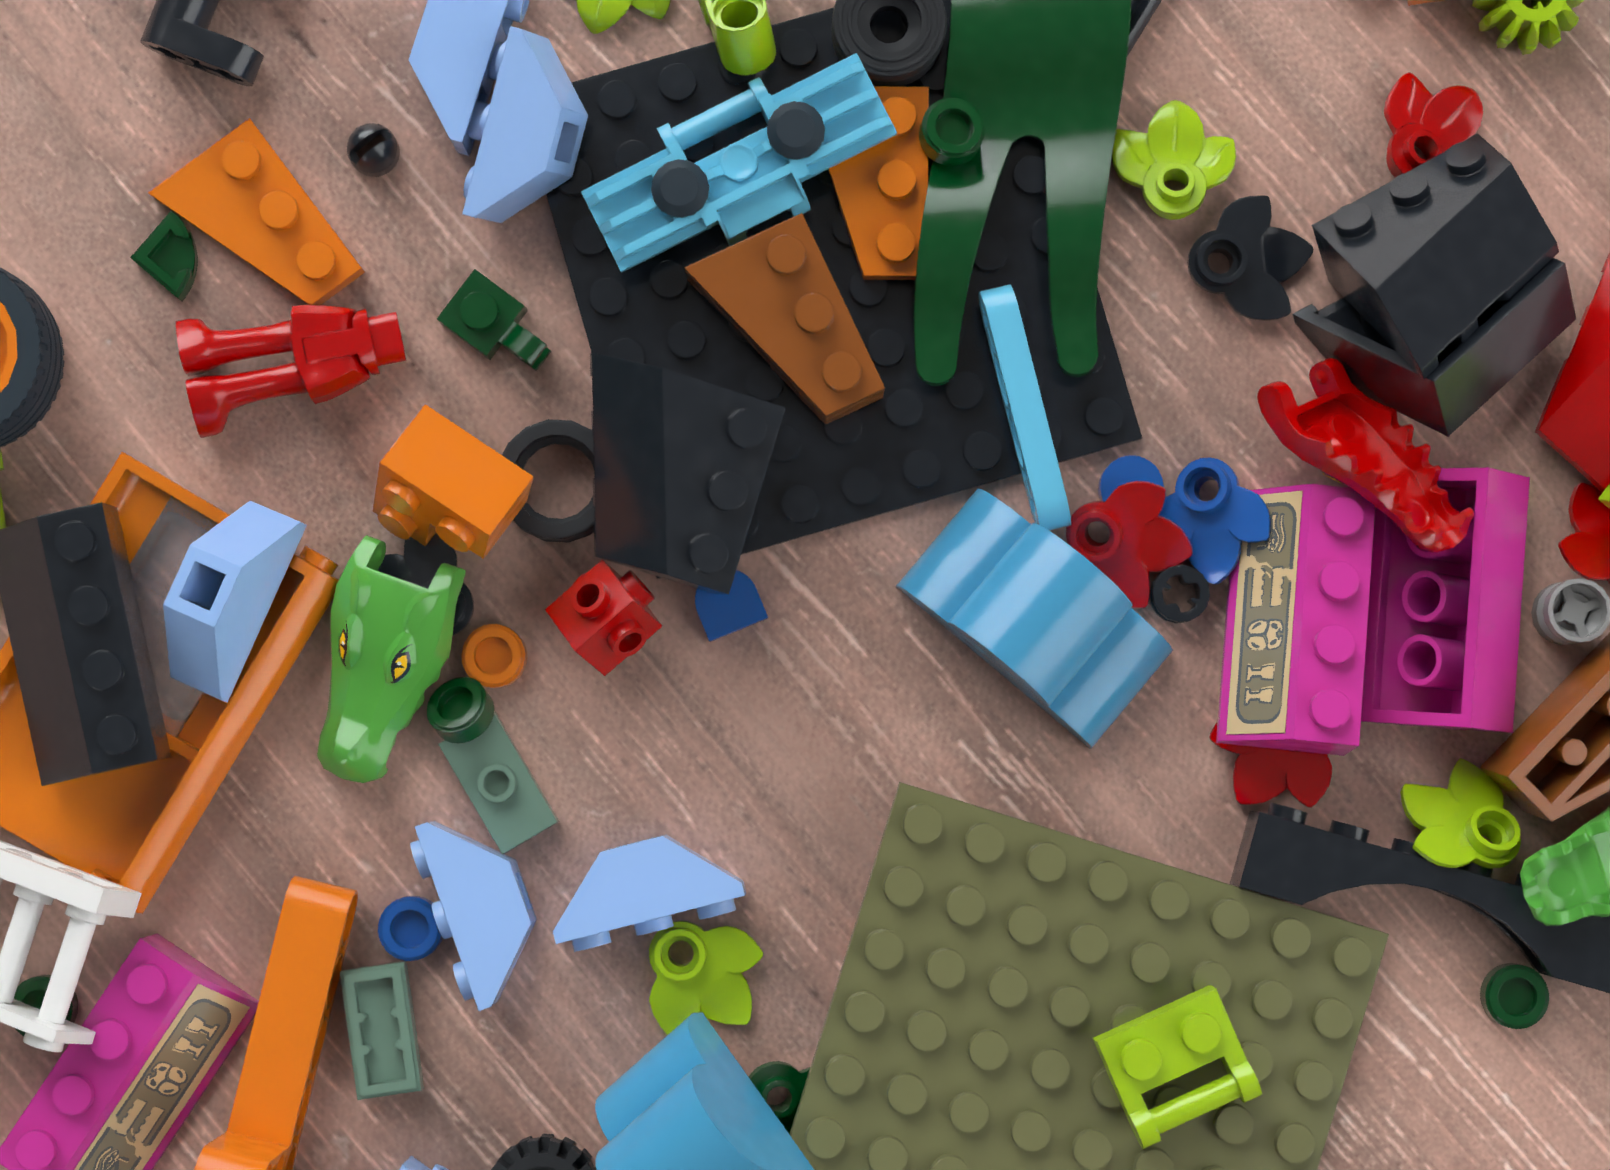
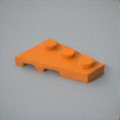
(886, 190)
(261, 213)

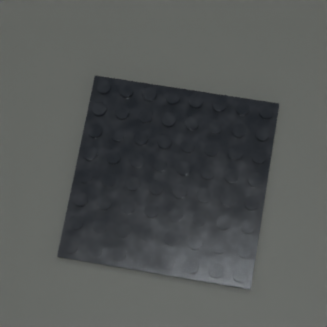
(917, 437)

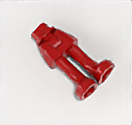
(330, 350)

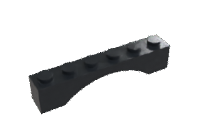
(1305, 863)

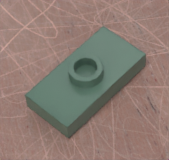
(500, 786)
(382, 1030)

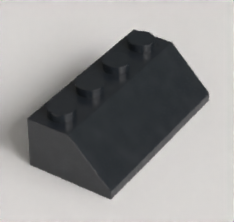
(79, 644)

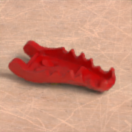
(1368, 451)

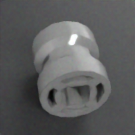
(1584, 607)

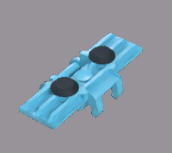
(747, 181)

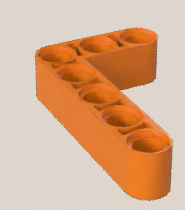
(287, 1030)

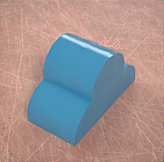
(1037, 615)
(691, 1111)

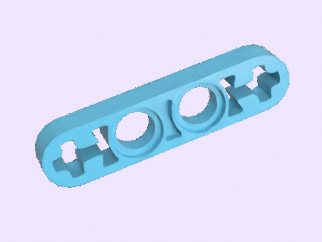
(1024, 407)

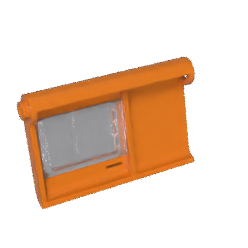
(139, 817)

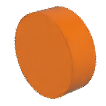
(494, 655)

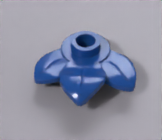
(1218, 524)

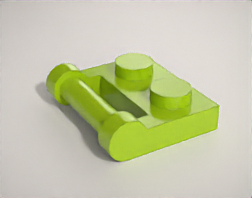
(1168, 1046)

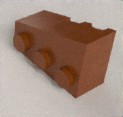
(793, 315)
(1563, 747)

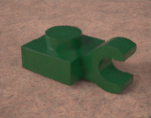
(490, 318)

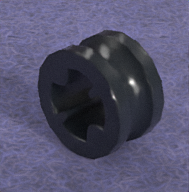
(1186, 576)

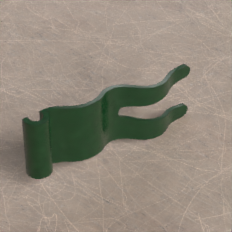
(1041, 75)

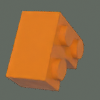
(448, 486)

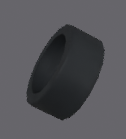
(528, 443)

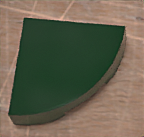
(170, 256)

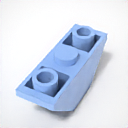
(457, 59)
(526, 131)
(226, 595)
(644, 887)
(479, 906)

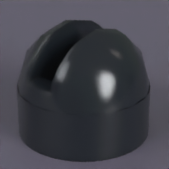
(380, 158)

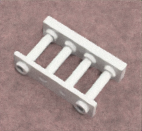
(89, 902)

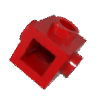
(605, 616)

